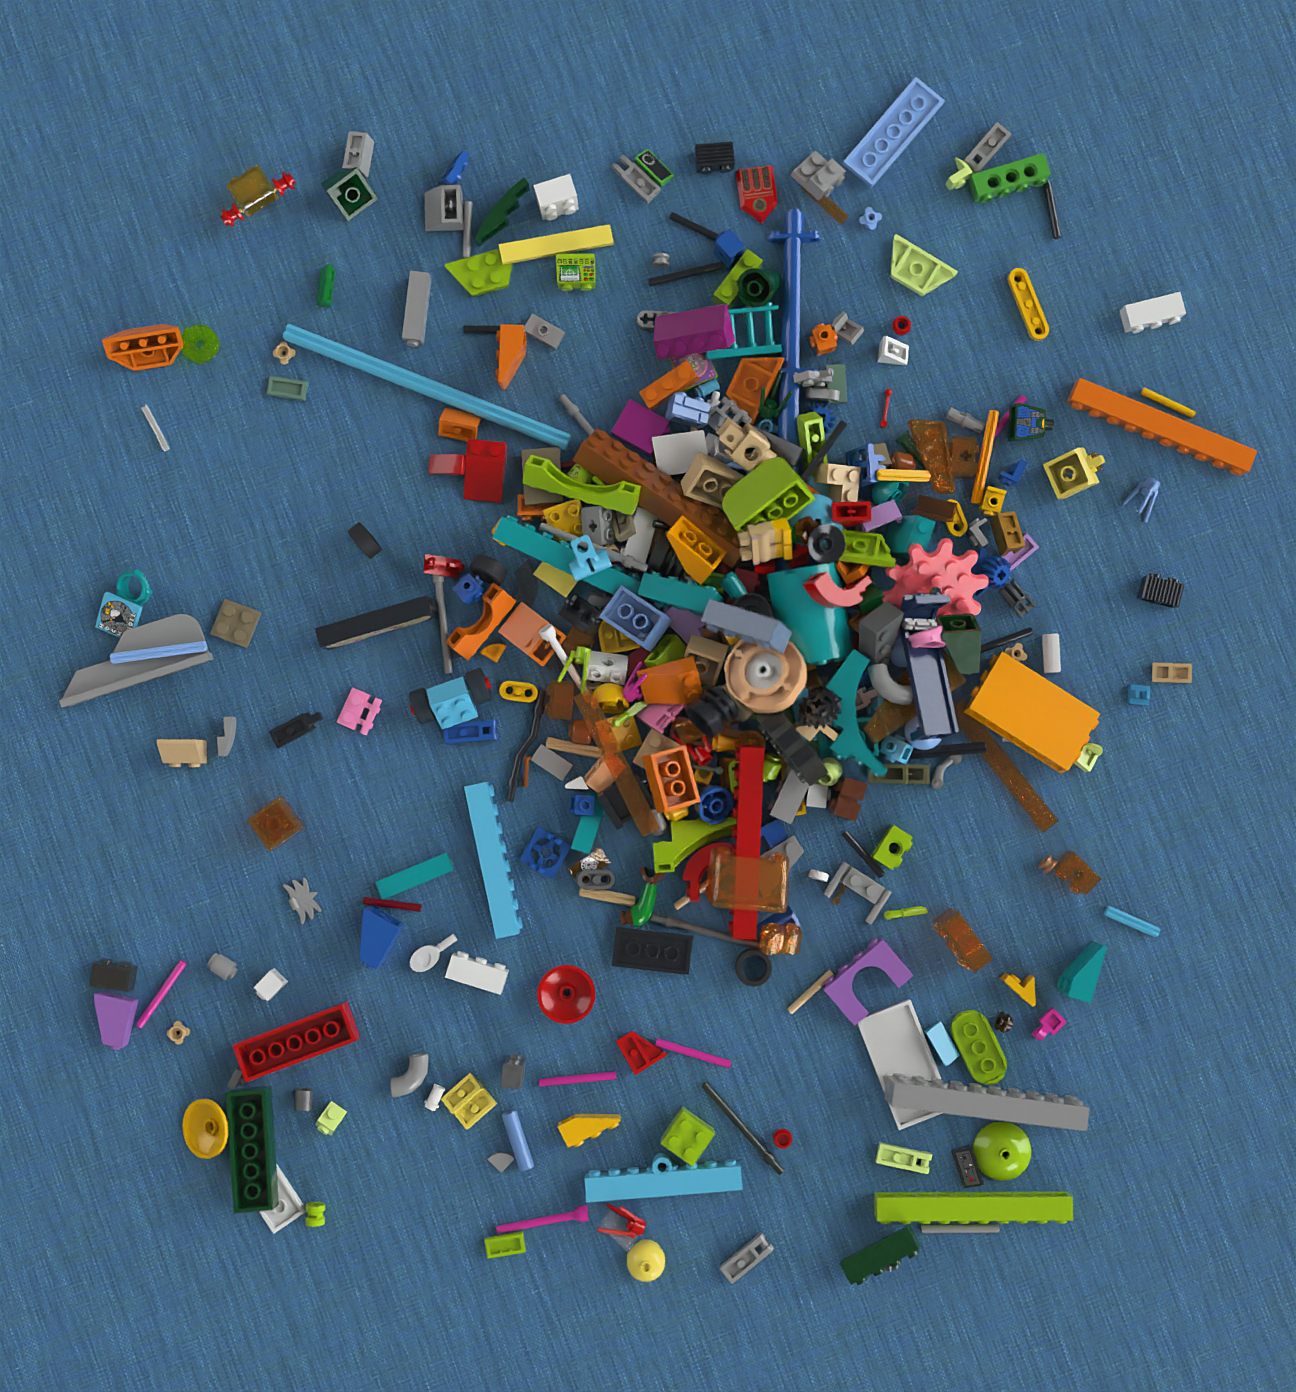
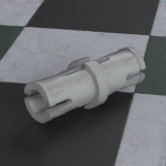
(965, 420)

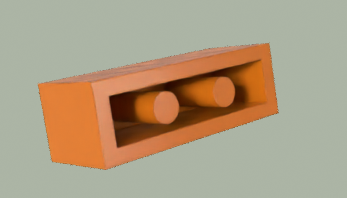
(672, 382)

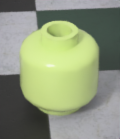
(834, 772)

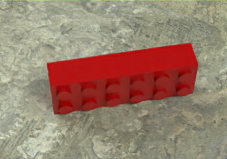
(296, 1041)

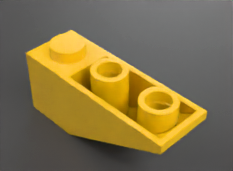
(582, 1126)

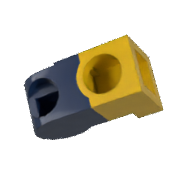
(703, 776)

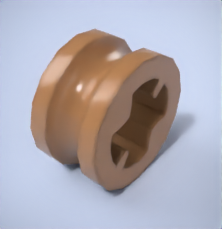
(1047, 864)

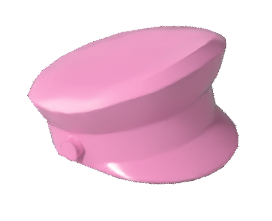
(927, 638)

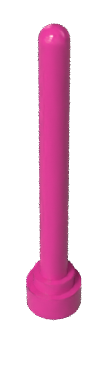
(580, 1213)

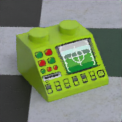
(576, 271)

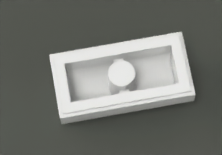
(1051, 653)

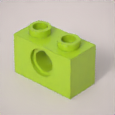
(882, 852)

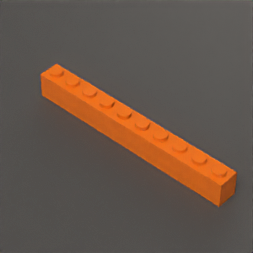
(1162, 427)

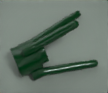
(769, 408)

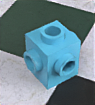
(896, 749)

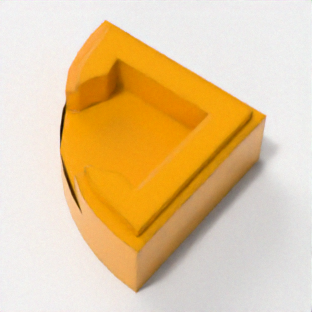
(493, 651)

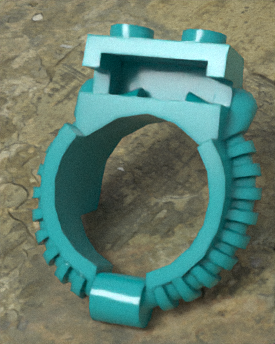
(123, 591)

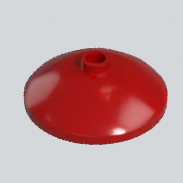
(565, 1008)

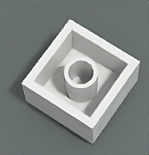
(556, 197)

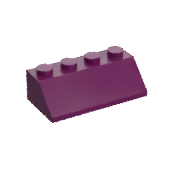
(693, 331)

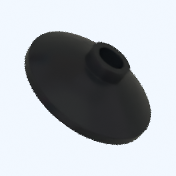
(835, 544)

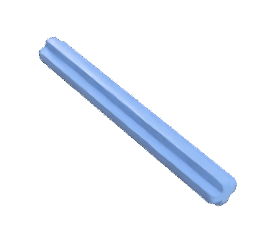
(158, 652)

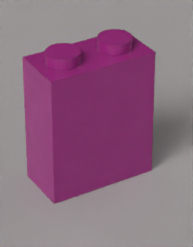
(638, 426)

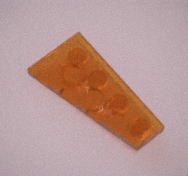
(934, 452)

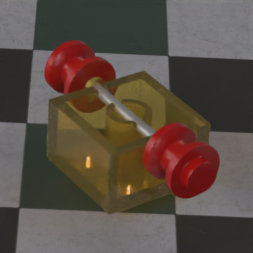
(253, 193)

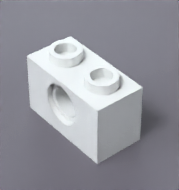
(607, 667)

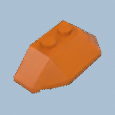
(144, 346)

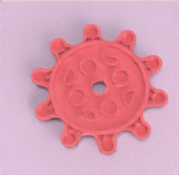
(940, 570)

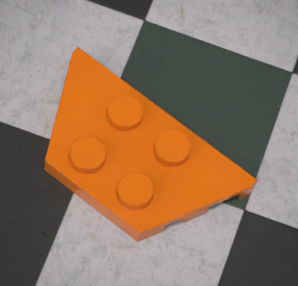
(748, 380)

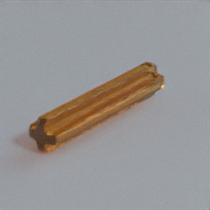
(829, 206)

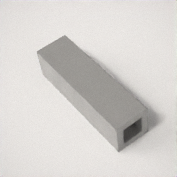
(416, 308)

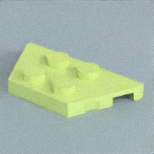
(917, 268)

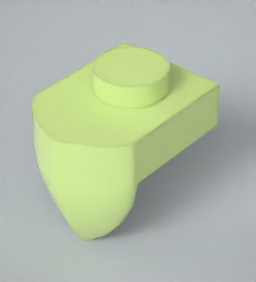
(959, 178)
(1088, 756)

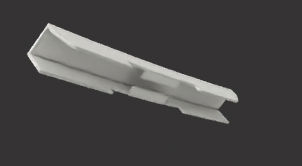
(156, 429)

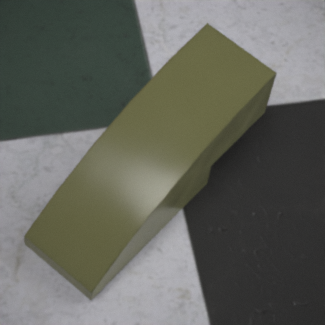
(903, 774)

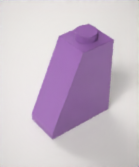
(115, 1018)

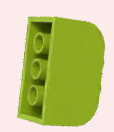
(766, 495)

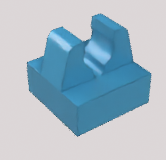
(1138, 695)

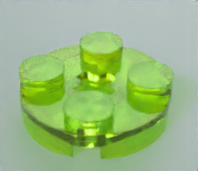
(207, 351)

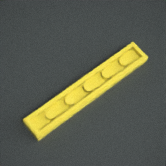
(556, 244)

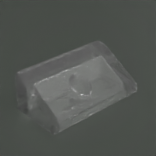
(613, 1221)

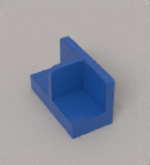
(771, 835)

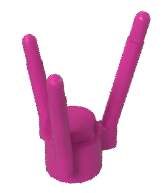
(632, 689)

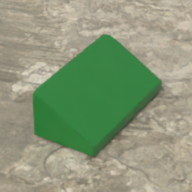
(326, 286)

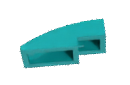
(588, 828)

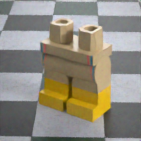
(766, 541)

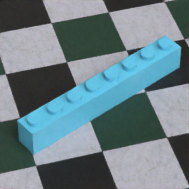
(492, 859)

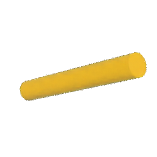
(1167, 402)

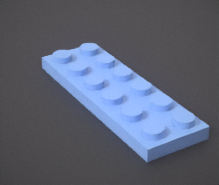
(893, 132)

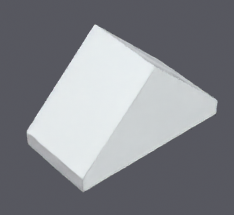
(892, 351)

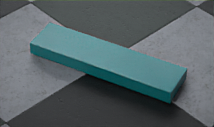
(414, 876)

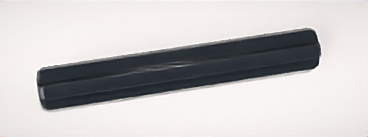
(950, 750)

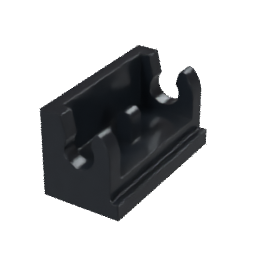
(581, 614)

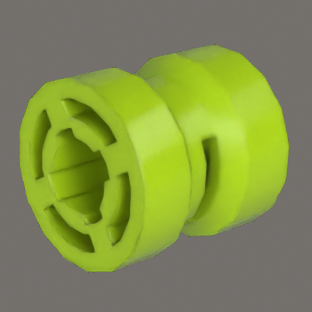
(315, 1214)

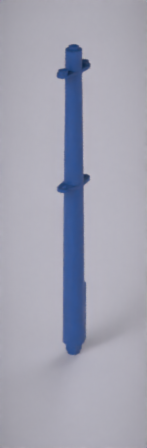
(790, 331)

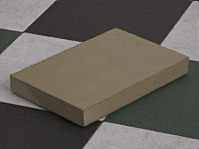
(538, 496)

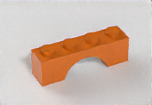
(496, 606)

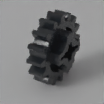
(820, 708)

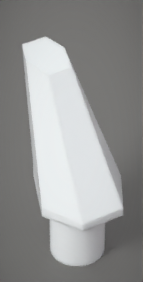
(714, 400)

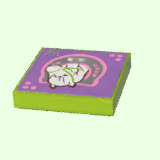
(703, 368)

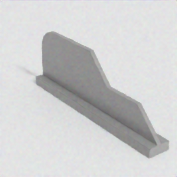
(110, 677)

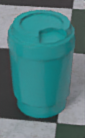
(732, 585)

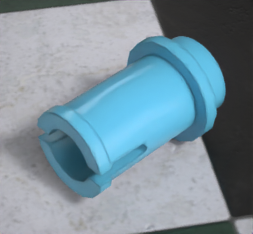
(706, 388)

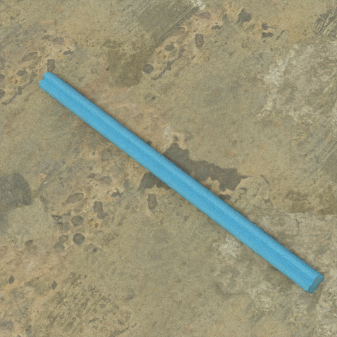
(426, 386)

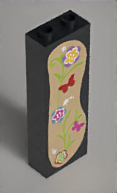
(376, 622)

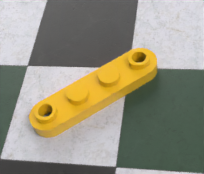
(1028, 304)

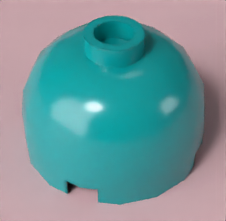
(888, 490)

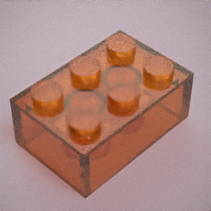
(962, 940)

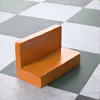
(458, 424)
(851, 571)

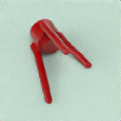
(699, 754)
(634, 1224)

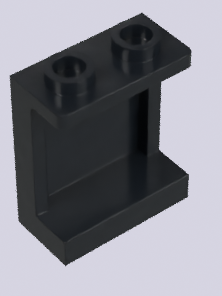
(614, 804)

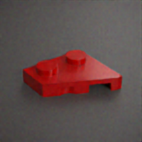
(639, 1052)

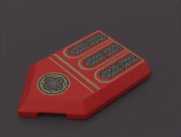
(757, 191)

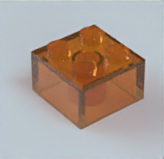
(276, 823)

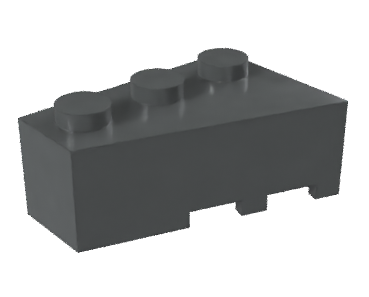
(879, 633)

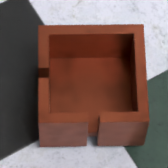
(845, 798)

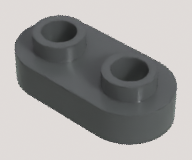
(594, 879)

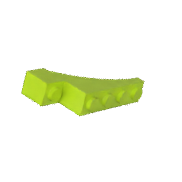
(686, 838)

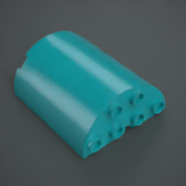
(816, 630)

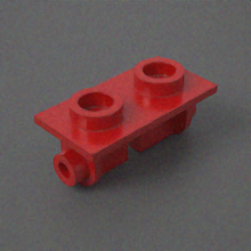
(442, 566)

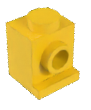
(992, 493)

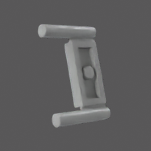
(862, 885)

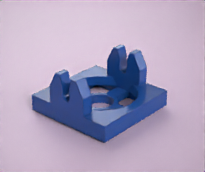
(853, 458)
(527, 855)

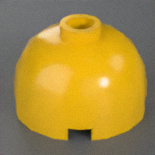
(611, 698)

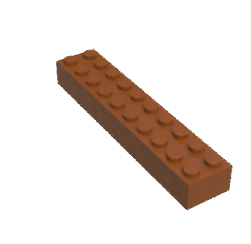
(658, 493)

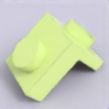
(330, 1118)

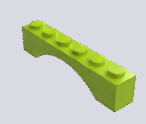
(544, 475)

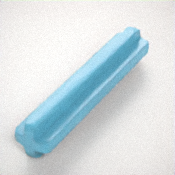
(1132, 921)

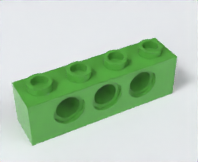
(1035, 165)

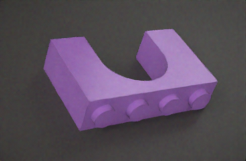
(877, 955)

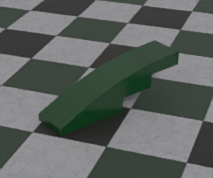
(497, 218)

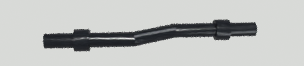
(538, 709)

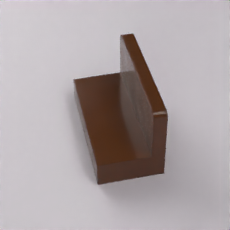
(935, 508)

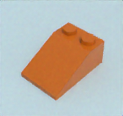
(671, 683)

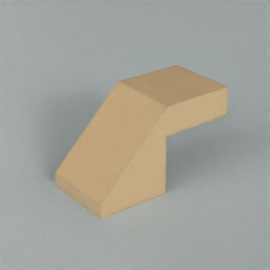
(810, 732)

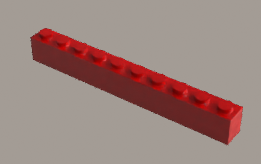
(748, 825)

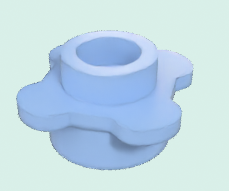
(871, 224)

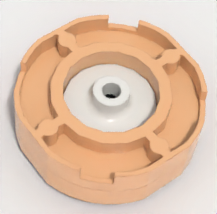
(764, 677)

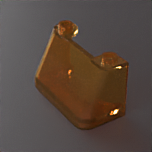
(748, 881)

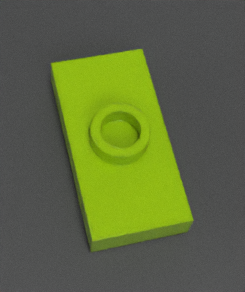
(505, 1244)

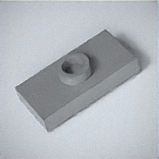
(544, 331)

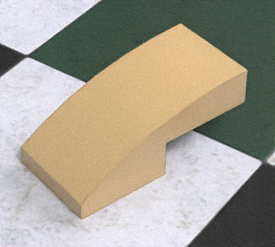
(1171, 673)

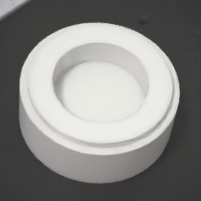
(818, 875)

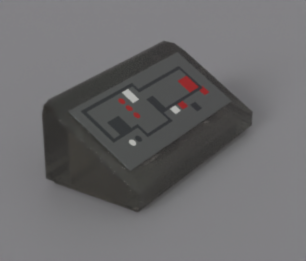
(967, 1166)

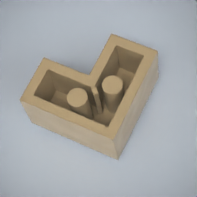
(842, 480)

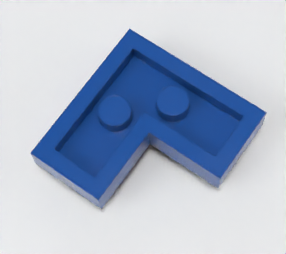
(453, 174)

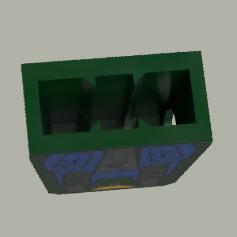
(1027, 422)

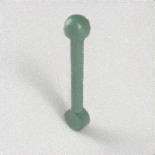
(719, 770)

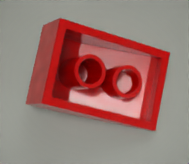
(485, 470)

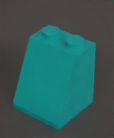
(910, 531)

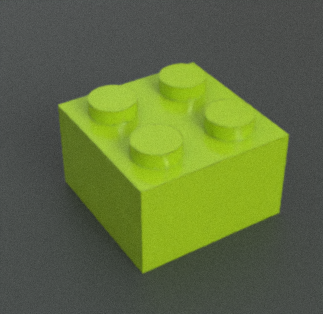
(687, 1136)

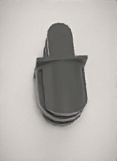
(1015, 595)
(599, 599)

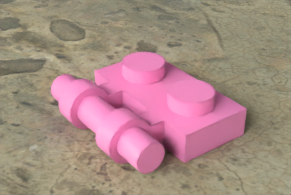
(354, 708)

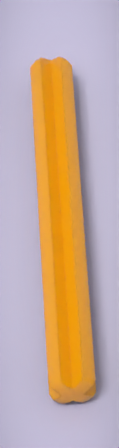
(985, 456)

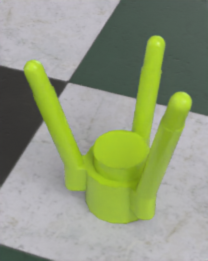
(581, 657)

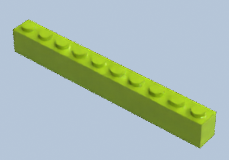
(973, 1207)

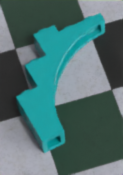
(850, 741)

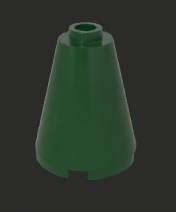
(757, 286)

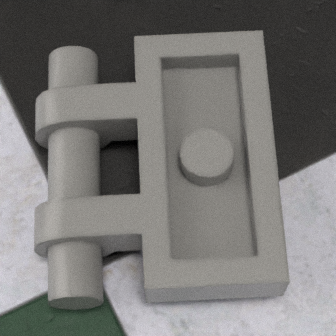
(718, 416)

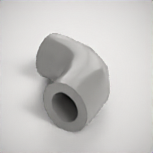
(887, 687)
(413, 1077)

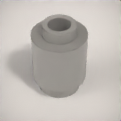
(222, 966)

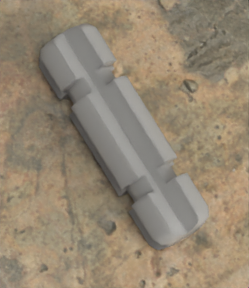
(918, 624)

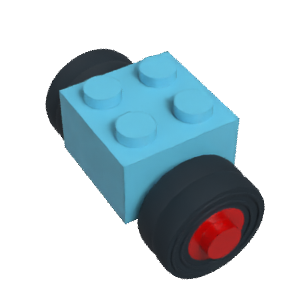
(451, 701)

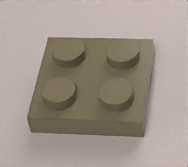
(236, 623)

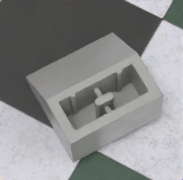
(444, 208)

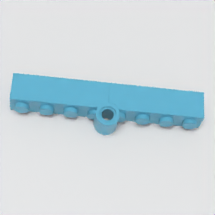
(663, 1181)

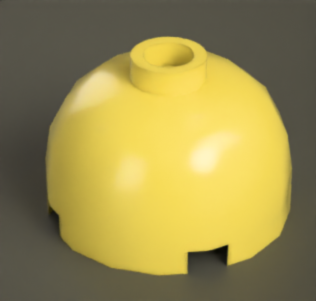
(646, 1260)

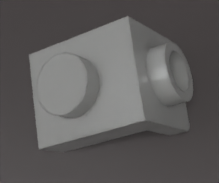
(847, 329)
(976, 537)

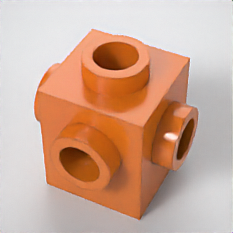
(823, 339)

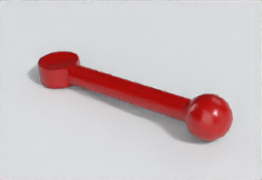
(883, 423)

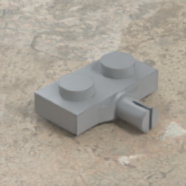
(814, 378)

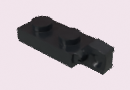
(294, 728)

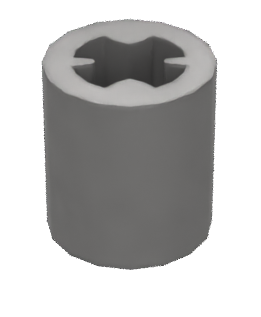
(303, 1099)

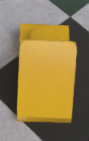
(1025, 990)

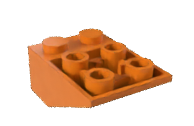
(511, 353)
(523, 631)

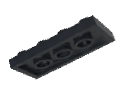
(652, 950)

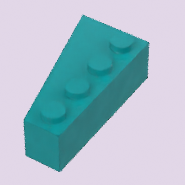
(678, 594)

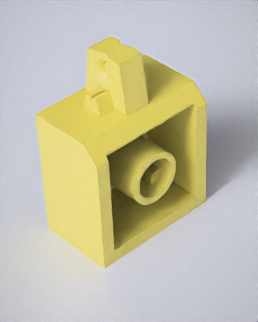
(1083, 468)

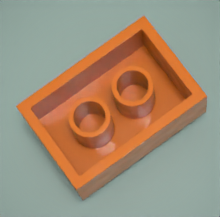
(671, 779)

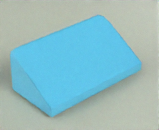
(942, 1043)

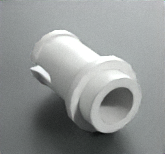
(434, 1097)

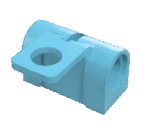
(588, 562)

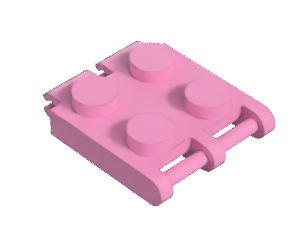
(659, 715)

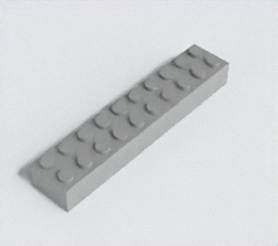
(986, 1102)

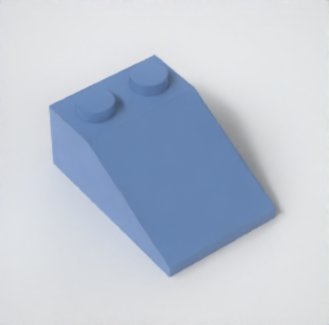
(635, 618)

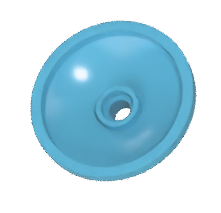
(817, 509)

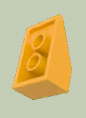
(695, 549)

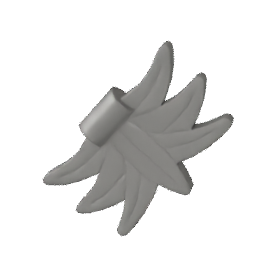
(302, 899)

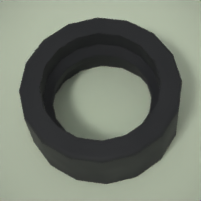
(364, 540)
(488, 569)
(757, 981)

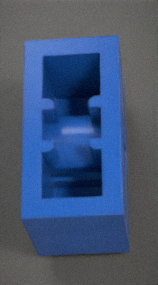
(728, 248)

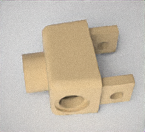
(740, 439)

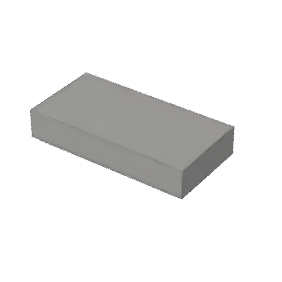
(551, 762)

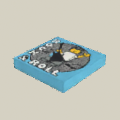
(117, 615)

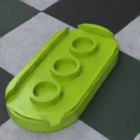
(978, 1047)

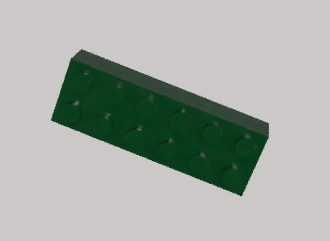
(252, 1149)

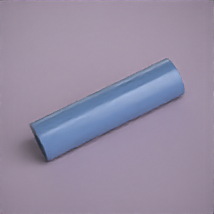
(517, 1140)

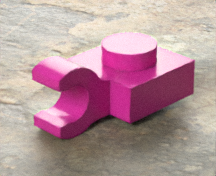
(1050, 1023)

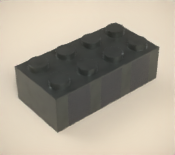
(791, 747)

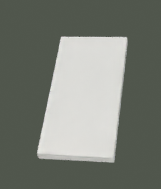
(900, 1047)

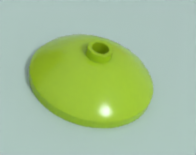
(996, 1139)

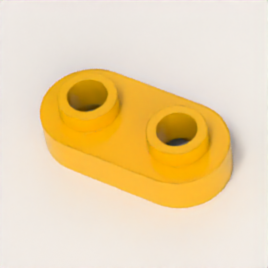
(959, 519)
(519, 690)

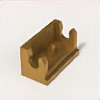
(1007, 533)

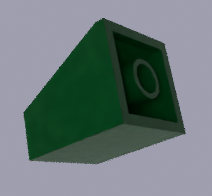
(963, 640)

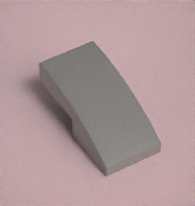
(225, 743)

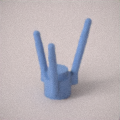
(1149, 489)

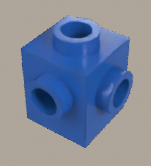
(470, 588)

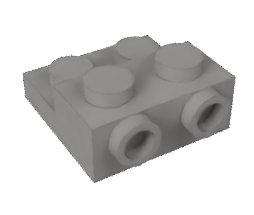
(818, 175)

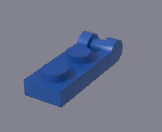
(471, 732)

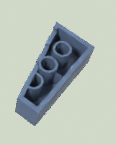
(746, 625)

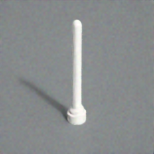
(548, 634)

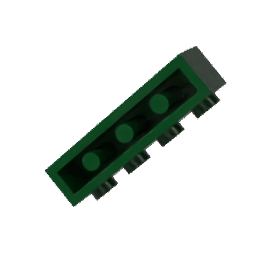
(880, 1255)

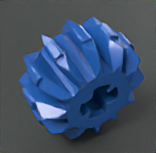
(826, 415)
(997, 571)

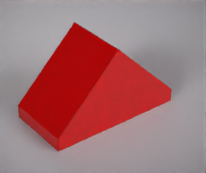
(851, 513)

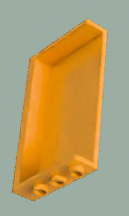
(1032, 712)

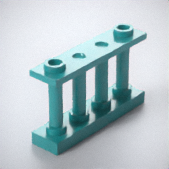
(751, 347)

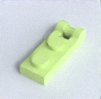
(903, 1158)

